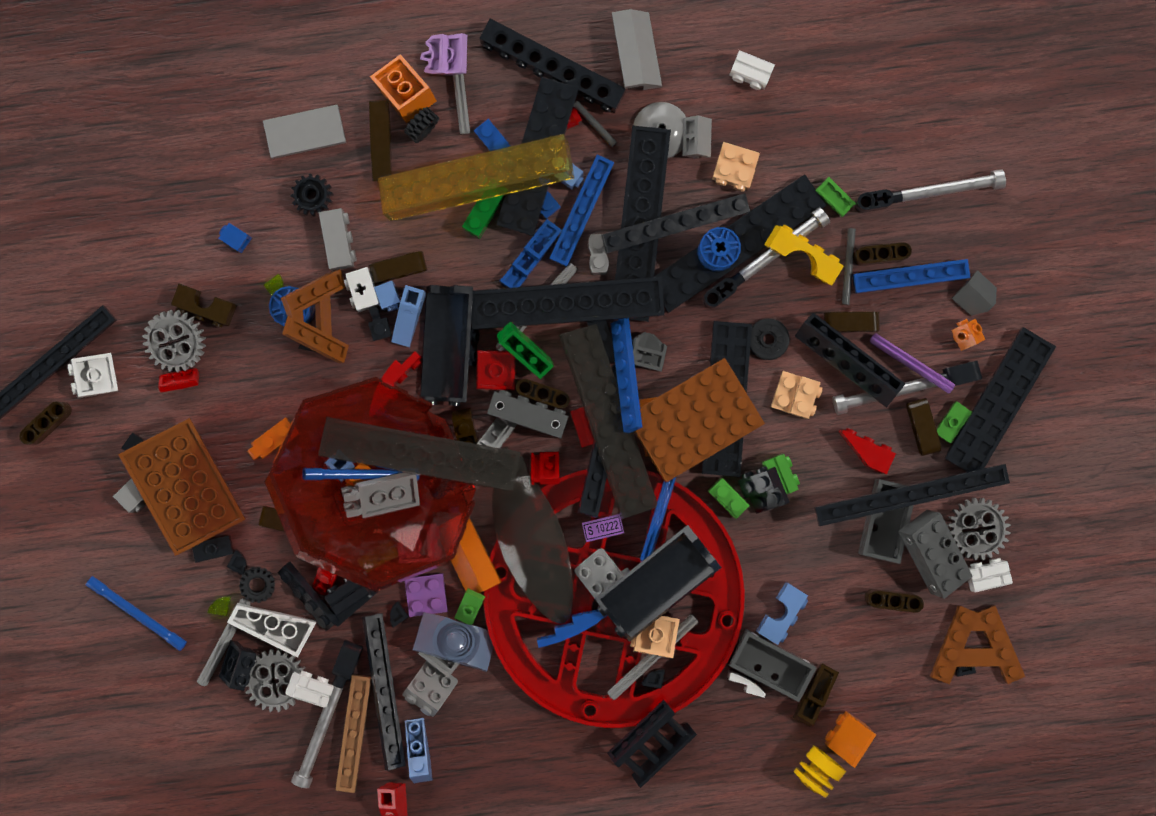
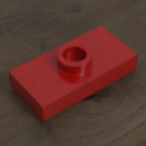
(178, 380)

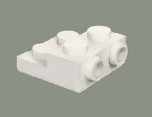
(93, 375)

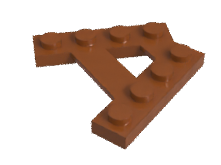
(317, 338)
(955, 655)

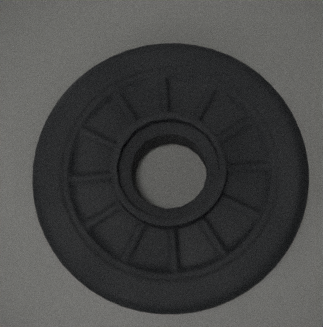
(780, 335)

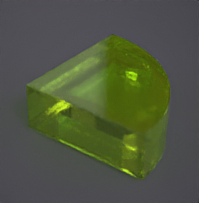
(274, 284)
(220, 606)

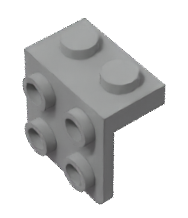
(599, 572)
(429, 689)

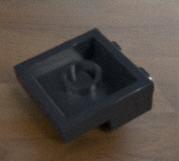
(764, 489)
(237, 666)

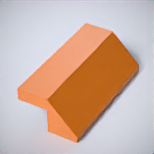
(473, 562)

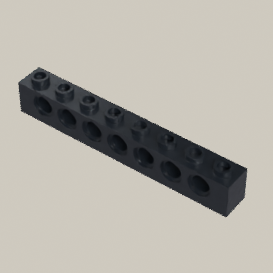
(496, 30)

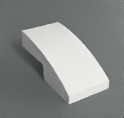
(750, 686)

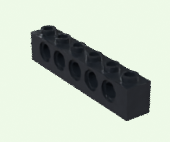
(849, 359)

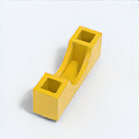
(822, 266)

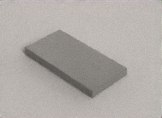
(304, 131)

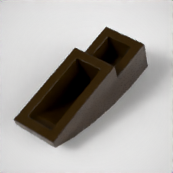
(816, 695)

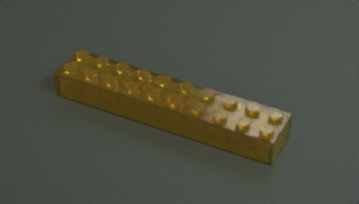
(476, 177)

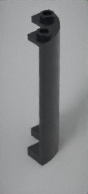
(446, 344)
(657, 583)

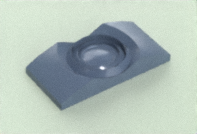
(454, 641)

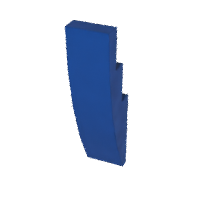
(531, 255)
(580, 623)

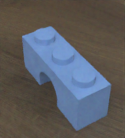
(793, 601)

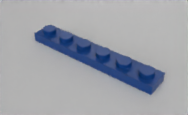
(493, 141)
(581, 210)
(911, 276)
(626, 375)

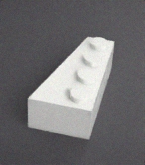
(273, 627)

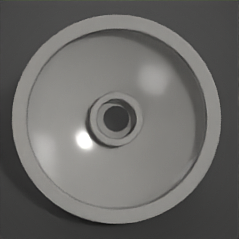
(664, 114)

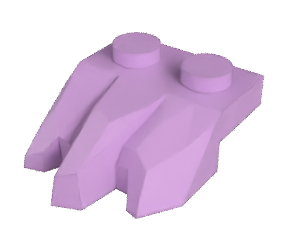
(446, 54)

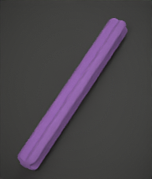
(912, 363)

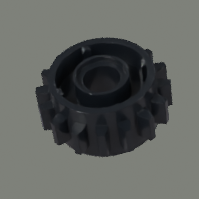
(301, 194)

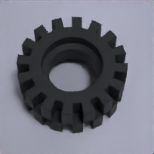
(421, 125)
(253, 573)

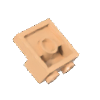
(735, 167)
(796, 395)
(658, 638)

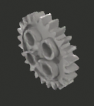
(167, 324)
(976, 511)
(258, 681)

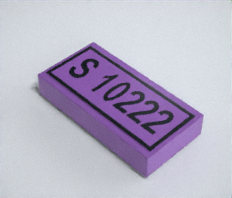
(602, 527)

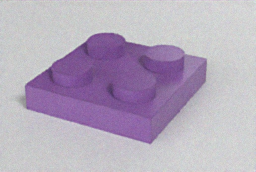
(426, 595)

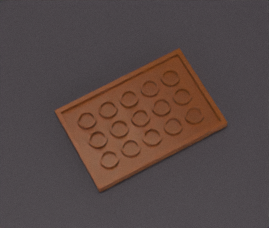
(696, 420)
(182, 486)

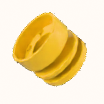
(819, 771)

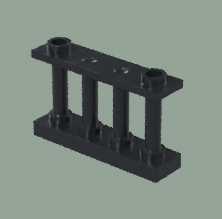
(641, 733)

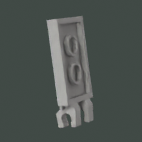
(381, 495)

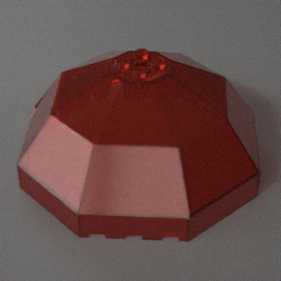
(375, 548)

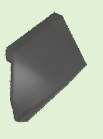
(976, 295)
(649, 351)

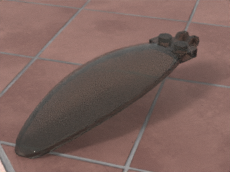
(534, 546)

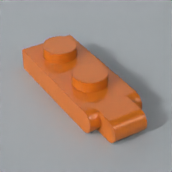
(269, 440)

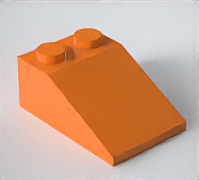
(403, 88)
(849, 738)

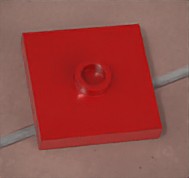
(495, 370)

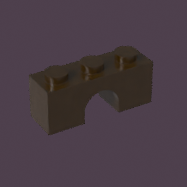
(219, 311)

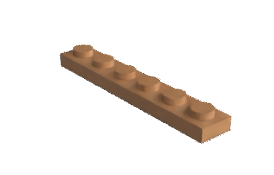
(353, 733)

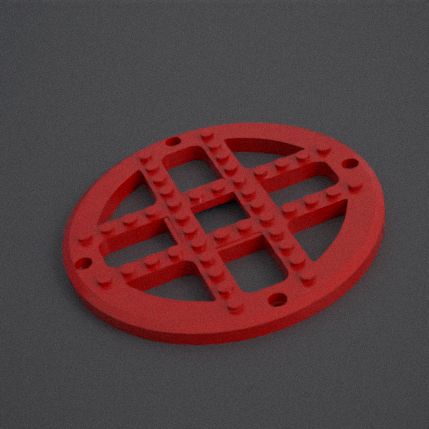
(561, 693)

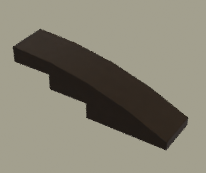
(380, 139)

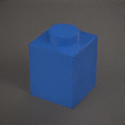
(234, 237)

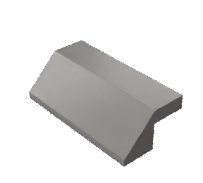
(636, 49)

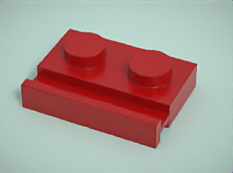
(582, 427)
(545, 468)

